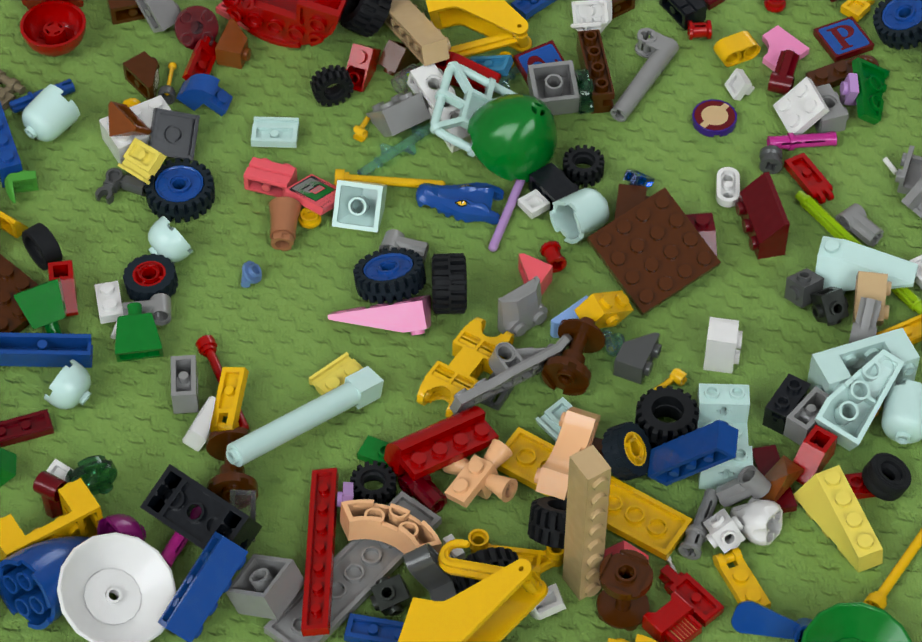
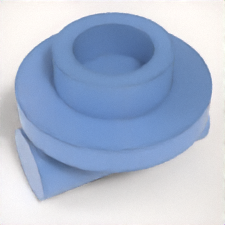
(250, 274)

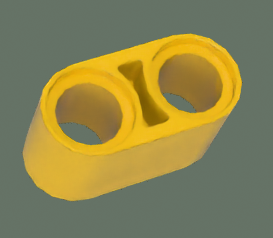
(736, 48)

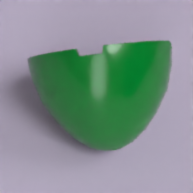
(513, 135)

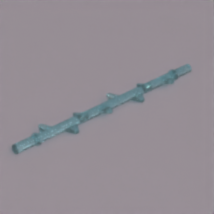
(419, 132)

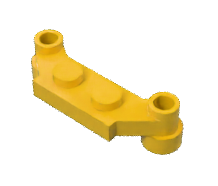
(540, 559)

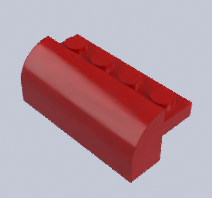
(440, 444)

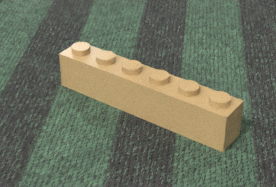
(417, 32)

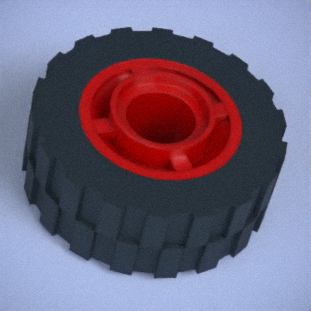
(150, 276)

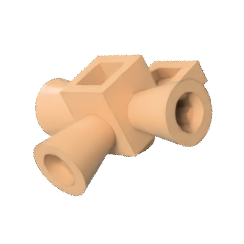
(481, 477)

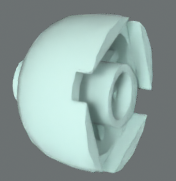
(168, 241)
(70, 387)

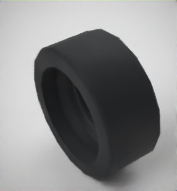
(41, 245)

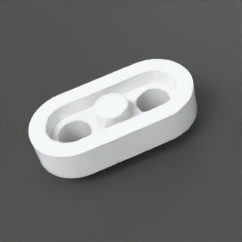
(727, 187)

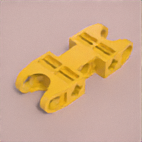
(471, 357)

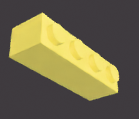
(838, 513)

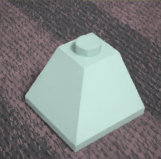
(359, 205)

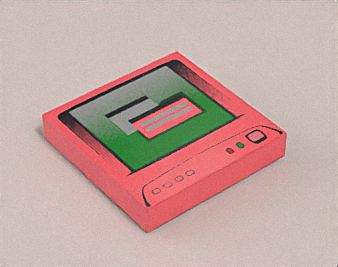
(313, 194)

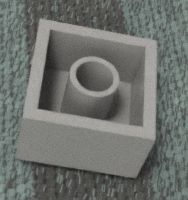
(555, 86)
(265, 586)

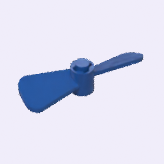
(758, 620)

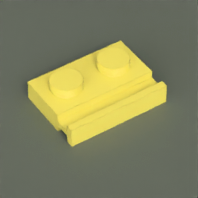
(142, 160)
(334, 374)

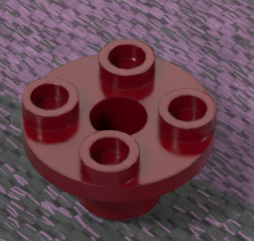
(194, 24)

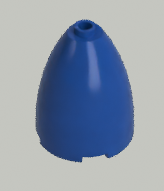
(32, 577)

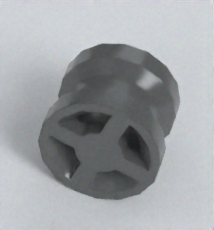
(770, 159)

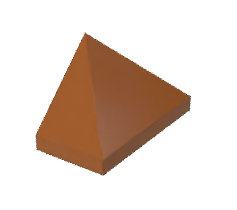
(124, 121)
(781, 476)

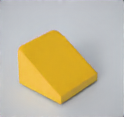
(11, 225)

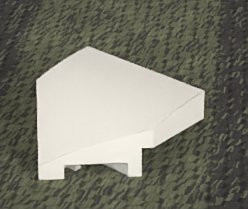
(591, 14)

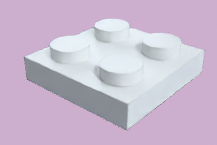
(801, 107)

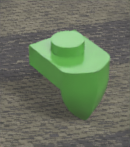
(20, 182)

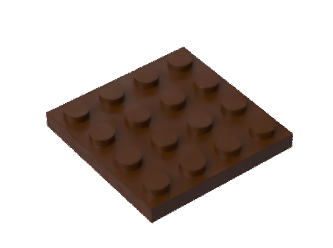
(653, 251)

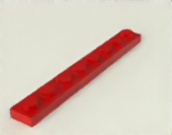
(320, 553)

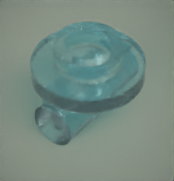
(613, 342)

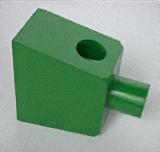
(43, 305)
(137, 335)

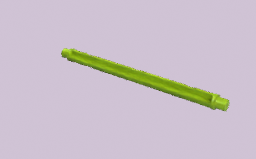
(840, 232)

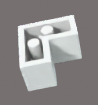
(722, 345)

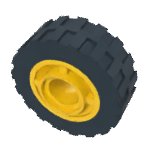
(626, 450)

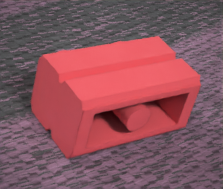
(269, 177)

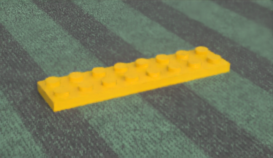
(630, 511)

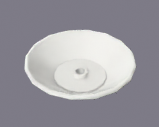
(121, 567)

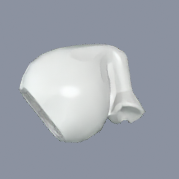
(760, 520)

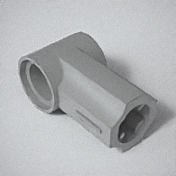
(856, 221)
(394, 238)
(158, 305)
(866, 319)
(747, 484)

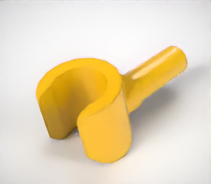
(360, 131)
(677, 376)

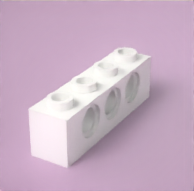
(421, 81)

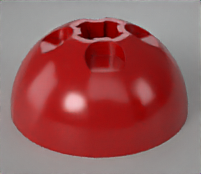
(53, 28)

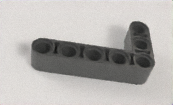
(426, 570)

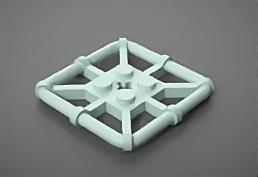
(468, 105)

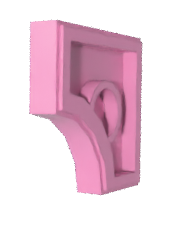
(780, 40)

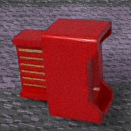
(672, 622)

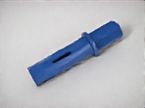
(19, 104)

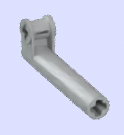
(659, 52)

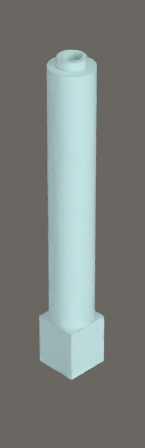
(358, 391)

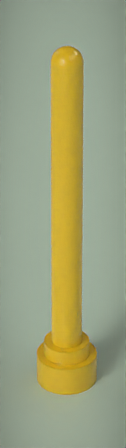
(340, 174)
(878, 598)

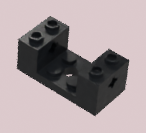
(178, 495)

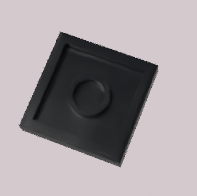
(174, 133)

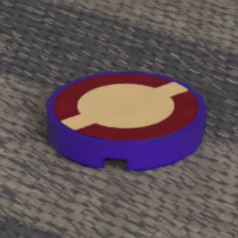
(714, 118)

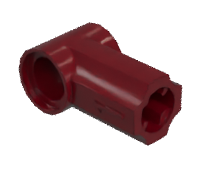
(783, 78)
(47, 486)
(423, 491)

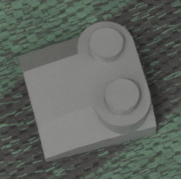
(521, 309)

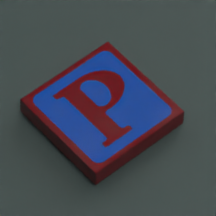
(843, 39)
(540, 54)

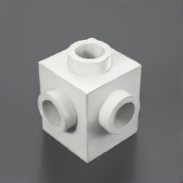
(724, 531)

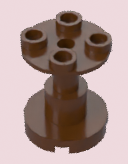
(568, 370)
(229, 475)
(624, 583)

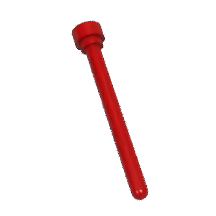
(208, 347)

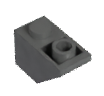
(636, 357)

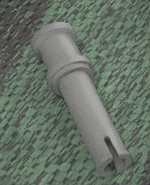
(697, 532)

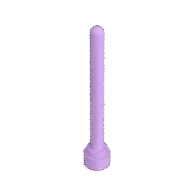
(506, 214)

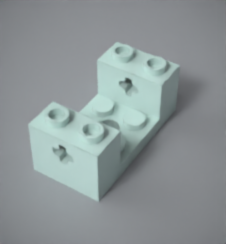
(836, 365)
(731, 405)

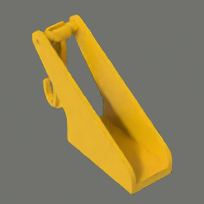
(491, 18)
(480, 612)

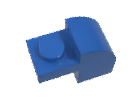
(204, 89)

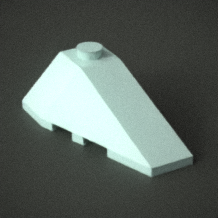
(842, 259)
(858, 399)

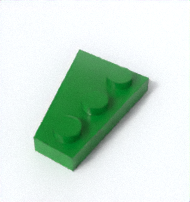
(871, 88)

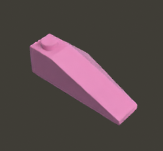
(408, 315)

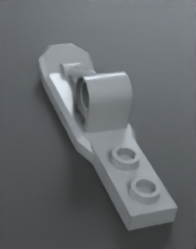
(514, 369)

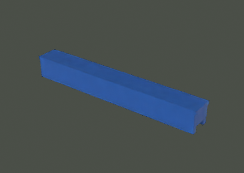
(45, 349)

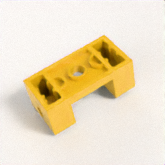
(79, 518)

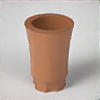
(283, 222)

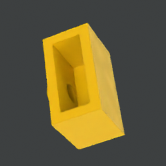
(605, 308)

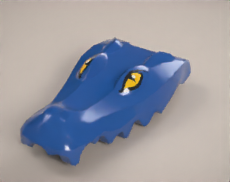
(465, 201)

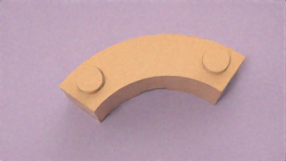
(576, 434)
(386, 524)

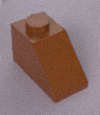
(232, 47)

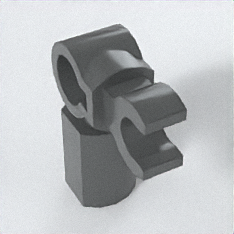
(116, 180)

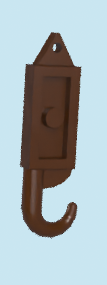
(836, 72)

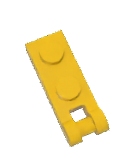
(229, 398)
(740, 578)

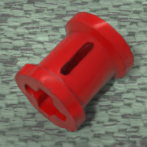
(699, 29)
(553, 256)

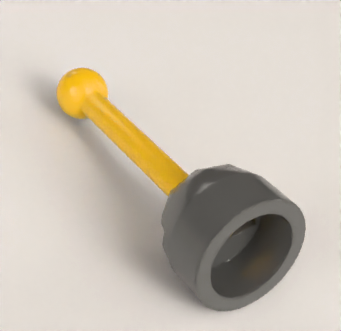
(168, 91)

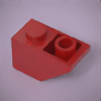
(362, 65)
(65, 271)
(815, 452)

